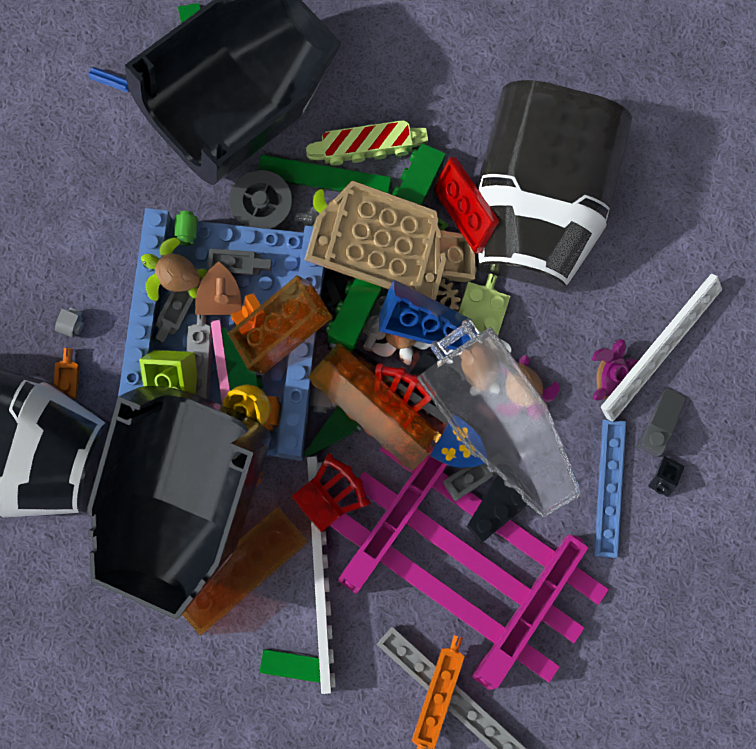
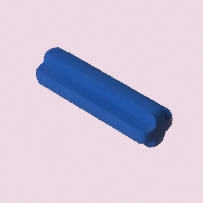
(108, 79)

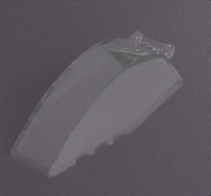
(501, 417)

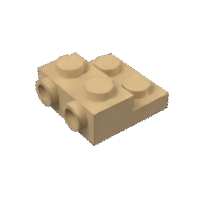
(459, 257)

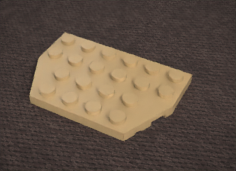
(378, 239)

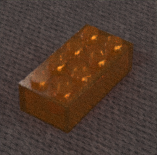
(279, 325)

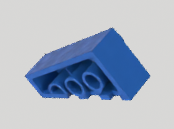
(418, 317)

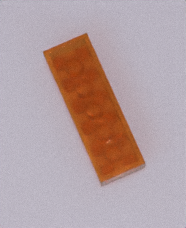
(374, 407)
(253, 562)

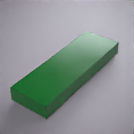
(290, 666)

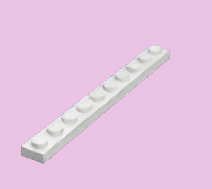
(323, 608)

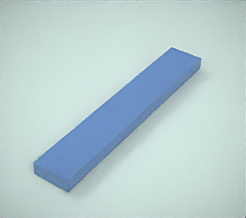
(610, 489)

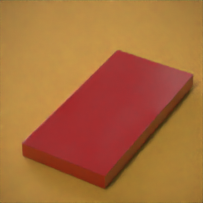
(465, 205)

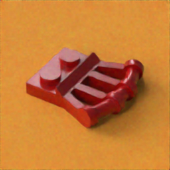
(401, 374)
(319, 504)

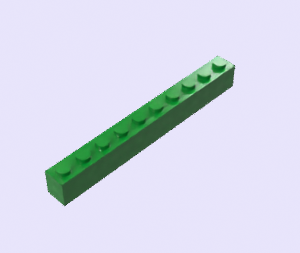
(361, 294)

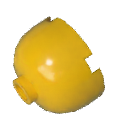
(249, 401)

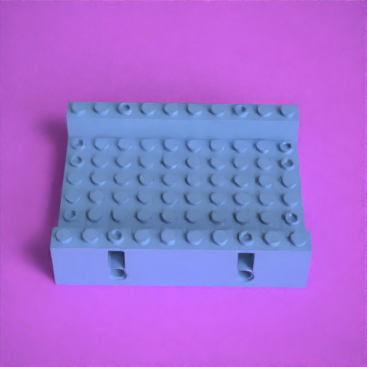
(286, 378)

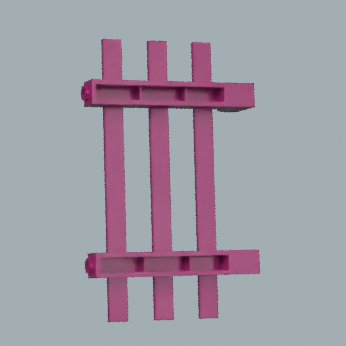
(534, 603)

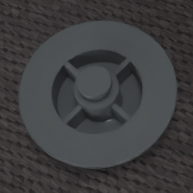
(260, 199)

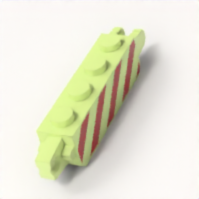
(366, 142)

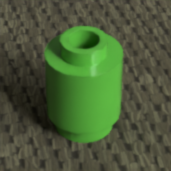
(185, 228)

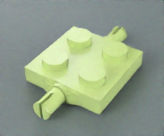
(484, 305)

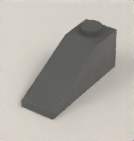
(661, 423)

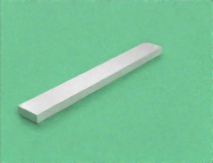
(661, 348)

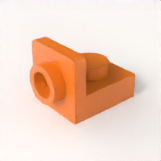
(250, 305)

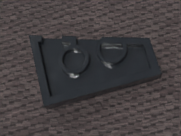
(495, 510)

